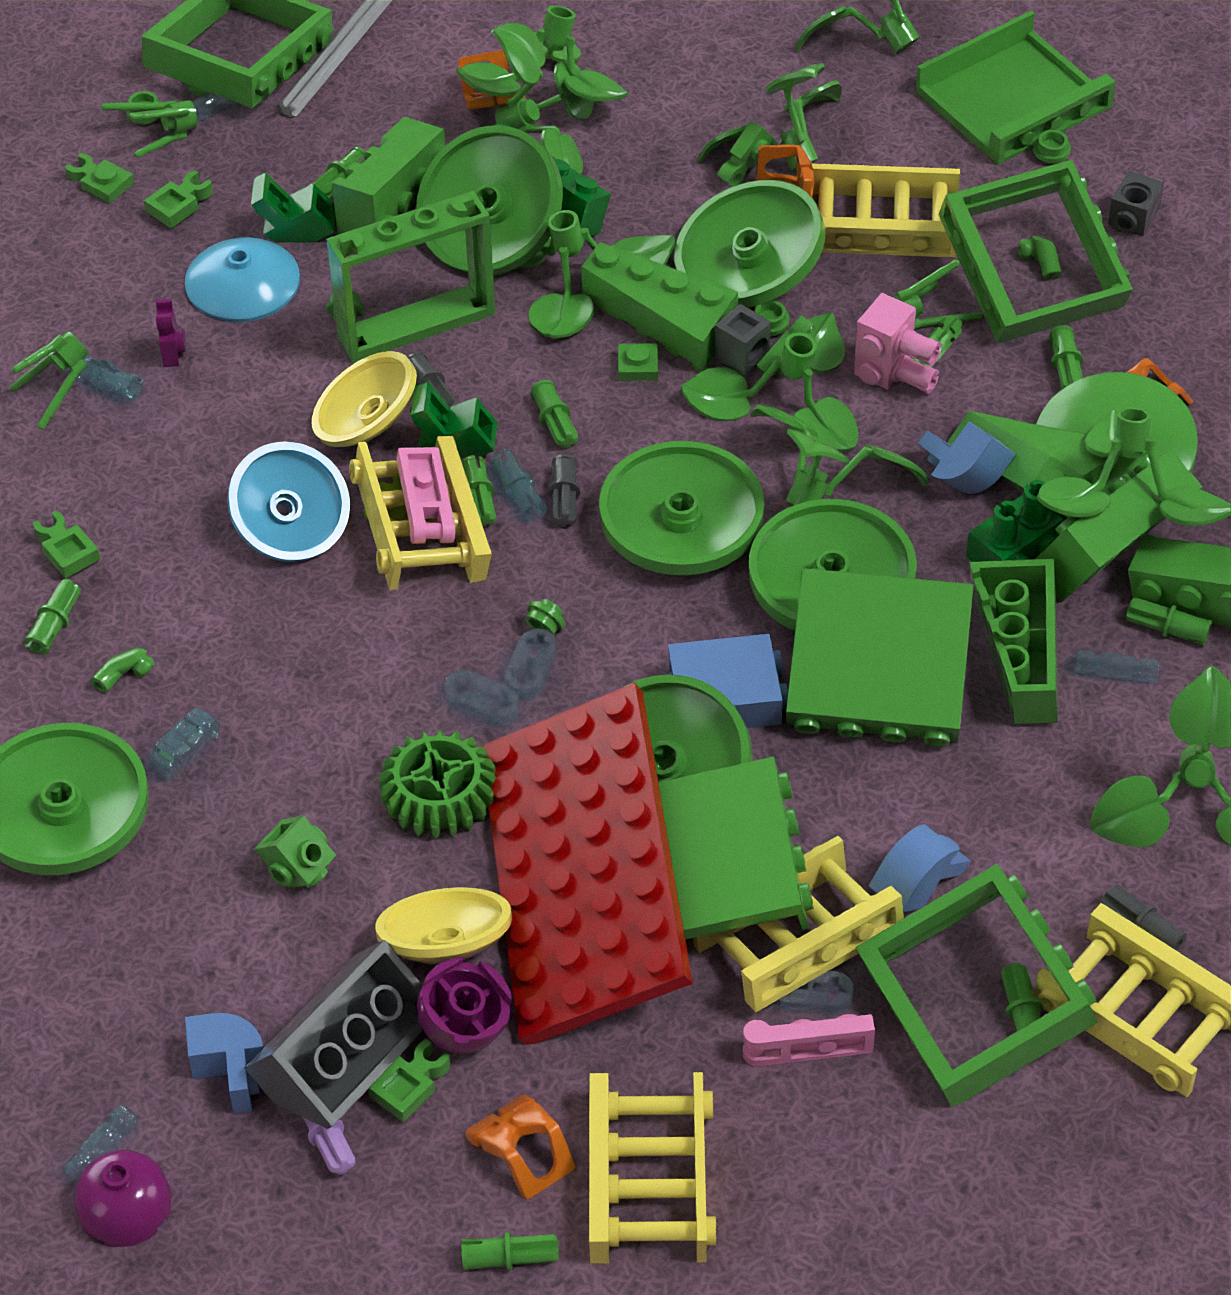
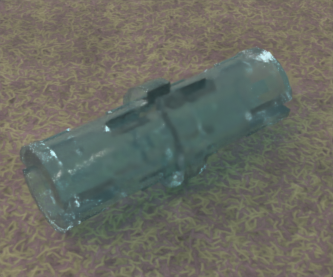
(106, 375)
(518, 485)

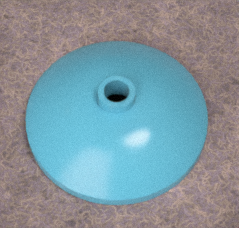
(242, 279)
(303, 483)

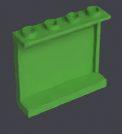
(1010, 89)
(879, 656)
(734, 848)

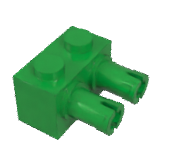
(1016, 529)

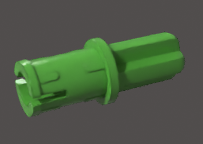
(338, 169)
(1066, 357)
(554, 413)
(481, 488)
(52, 617)
(1169, 621)
(1023, 1005)
(509, 1251)

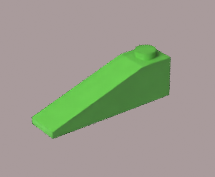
(1040, 451)

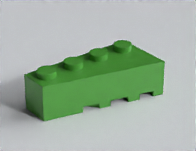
(388, 177)
(658, 301)
(1096, 540)
(1184, 575)
(1021, 632)

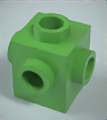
(296, 853)

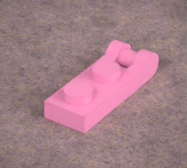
(425, 494)
(807, 1039)

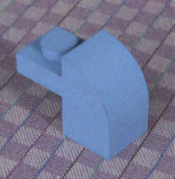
(970, 462)
(918, 865)
(224, 1046)

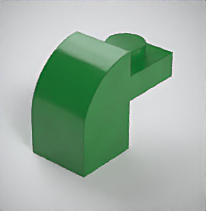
(294, 217)
(467, 422)

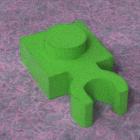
(744, 154)
(102, 180)
(175, 203)
(801, 325)
(66, 548)
(408, 1085)

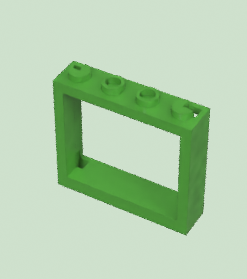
(168, 54)
(981, 273)
(426, 316)
(1014, 1050)

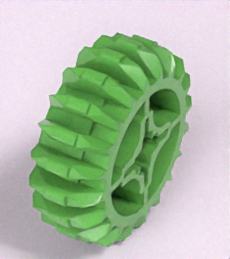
(418, 799)

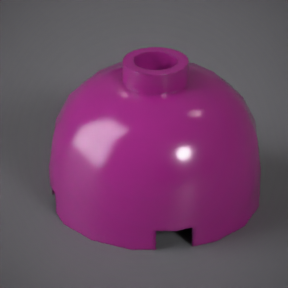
(463, 1005)
(122, 1198)

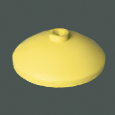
(364, 399)
(444, 924)

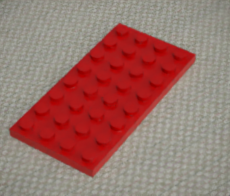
(585, 866)

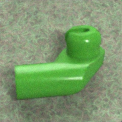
(1043, 252)
(118, 665)

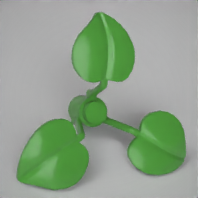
(895, 26)
(558, 46)
(525, 59)
(798, 135)
(567, 314)
(723, 396)
(1128, 436)
(809, 481)
(1199, 717)

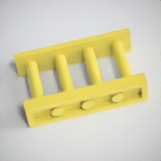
(879, 235)
(472, 545)
(822, 948)
(1147, 960)
(608, 1188)

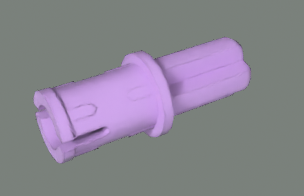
(332, 1146)

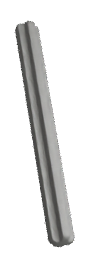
(331, 56)

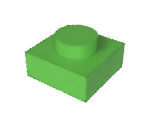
(638, 362)

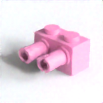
(888, 342)

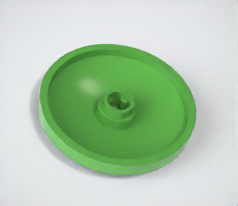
(512, 180)
(753, 240)
(1095, 396)
(681, 507)
(823, 537)
(692, 727)
(68, 798)

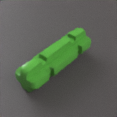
(948, 330)

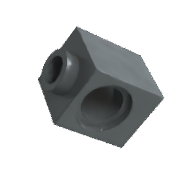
(1135, 203)
(742, 339)

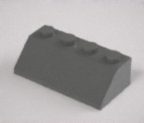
(342, 1038)

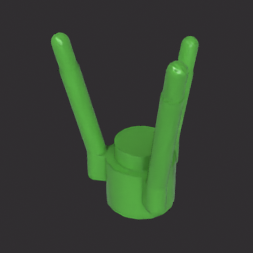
(174, 116)
(912, 297)
(64, 353)

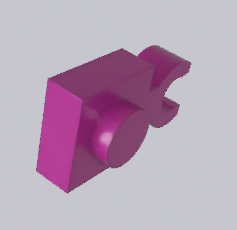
(171, 340)

